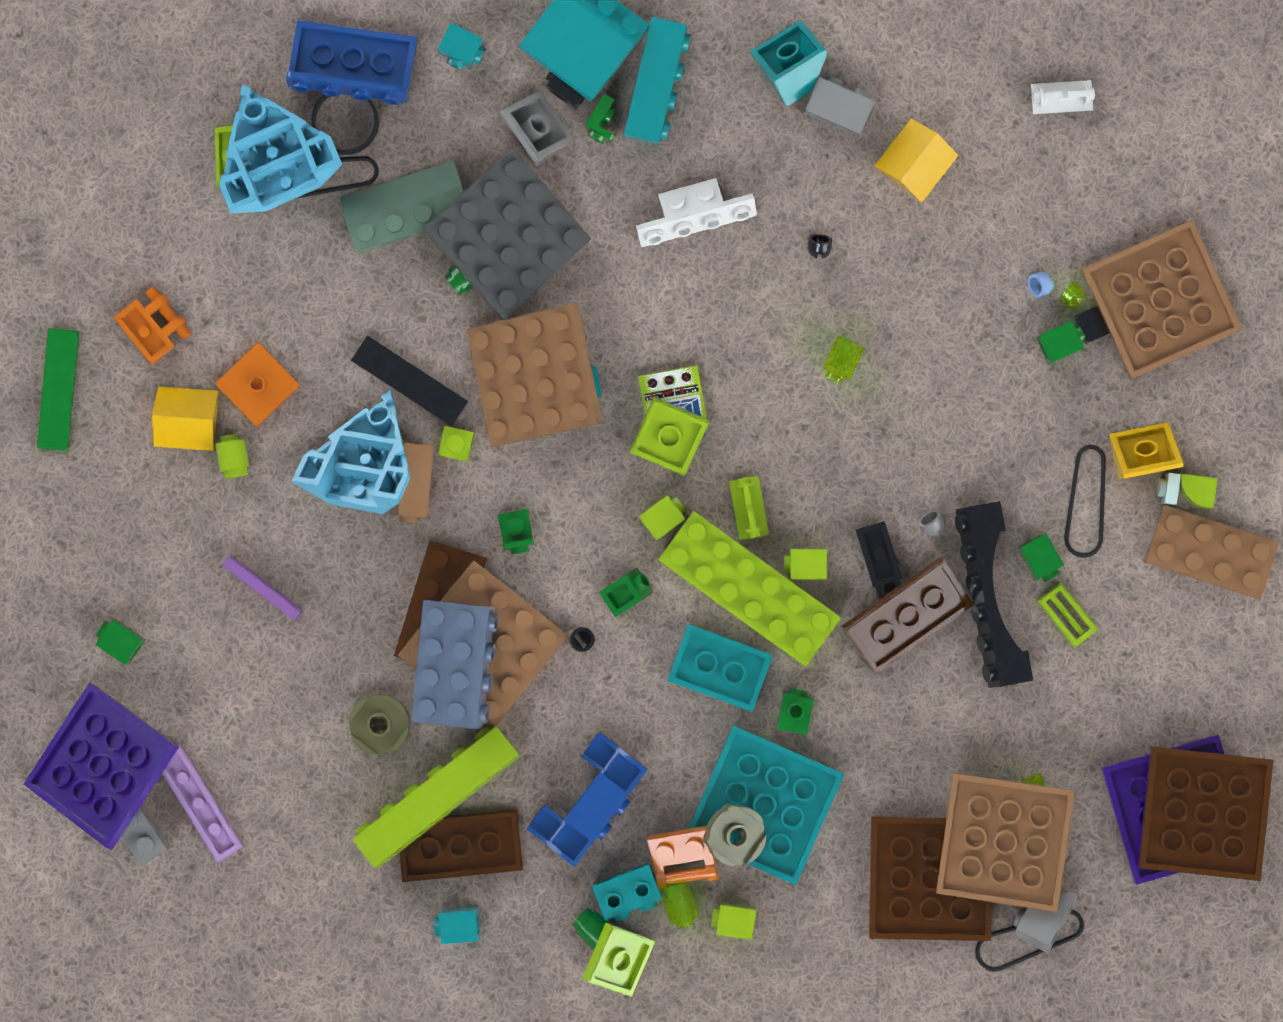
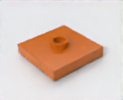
(257, 384)

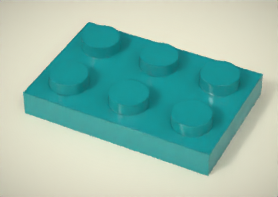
(720, 667)

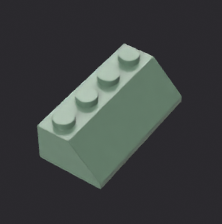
(399, 207)

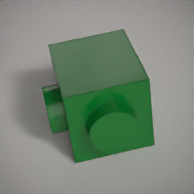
(795, 711)

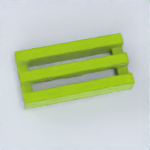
(1051, 595)

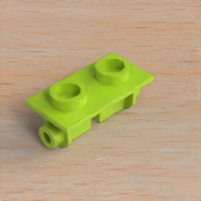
(749, 507)

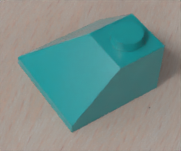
(791, 62)

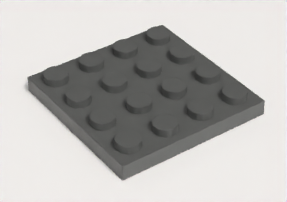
(507, 234)

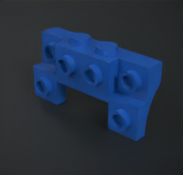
(601, 800)

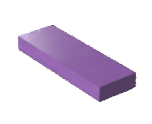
(263, 588)

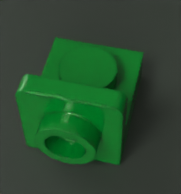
(602, 114)
(516, 531)
(626, 592)

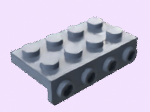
(454, 664)

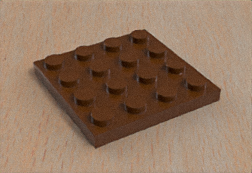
(1205, 813)
(904, 885)

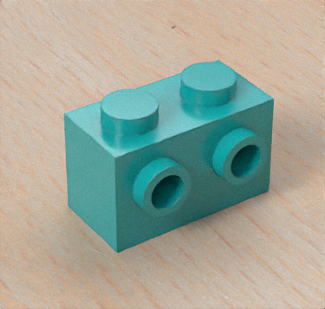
(627, 892)

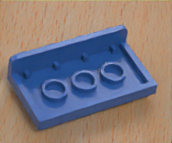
(351, 62)

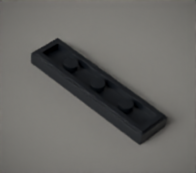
(409, 381)

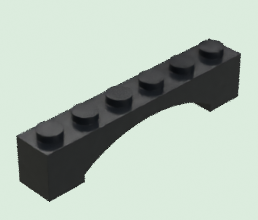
(1002, 658)

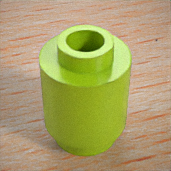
(232, 456)

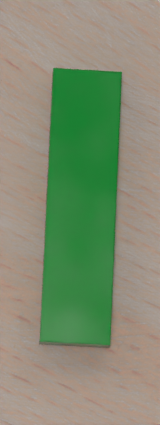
(58, 389)

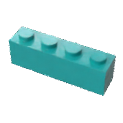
(655, 81)

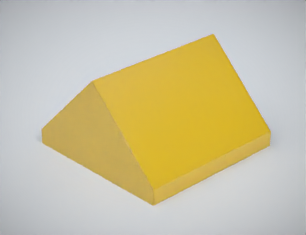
(916, 159)
(185, 418)
(1145, 450)

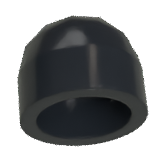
(820, 245)
(586, 636)

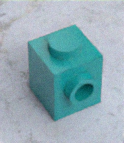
(461, 47)

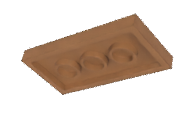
(1211, 552)

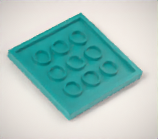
(782, 788)

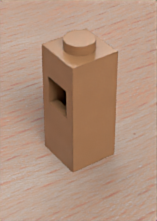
(416, 495)

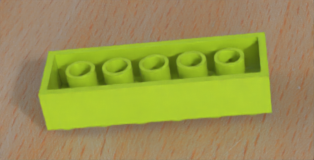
(749, 589)

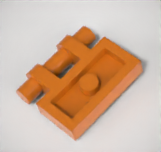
(145, 331)

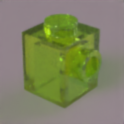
(842, 360)

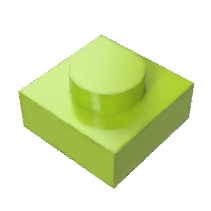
(456, 443)

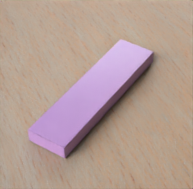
(201, 806)

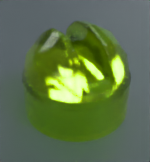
(1072, 294)

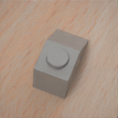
(1042, 926)

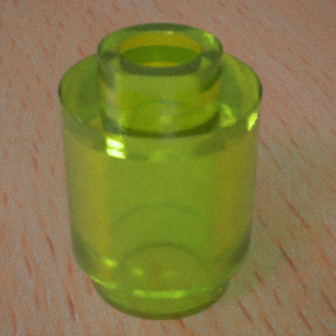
(680, 905)

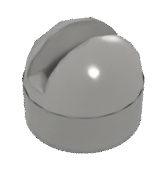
(937, 523)

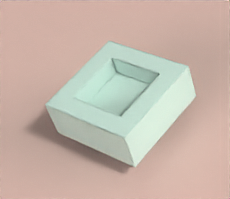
(1169, 488)

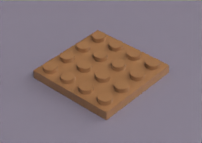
(1161, 299)
(534, 375)
(521, 642)
(1005, 841)

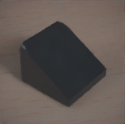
(1092, 324)

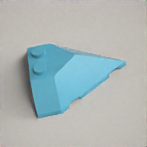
(273, 156)
(360, 463)

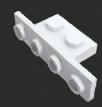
(694, 210)

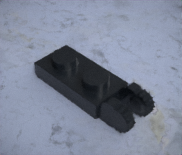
(879, 556)

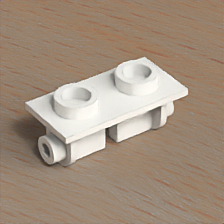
(1062, 97)

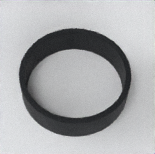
(355, 150)

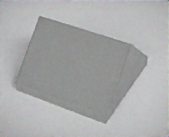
(536, 127)

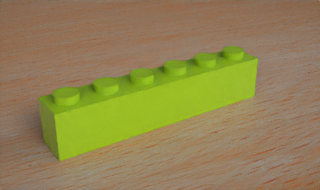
(435, 797)

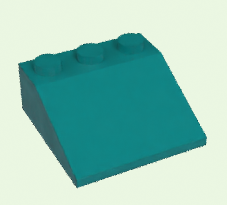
(584, 41)

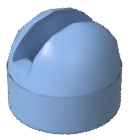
(1045, 281)

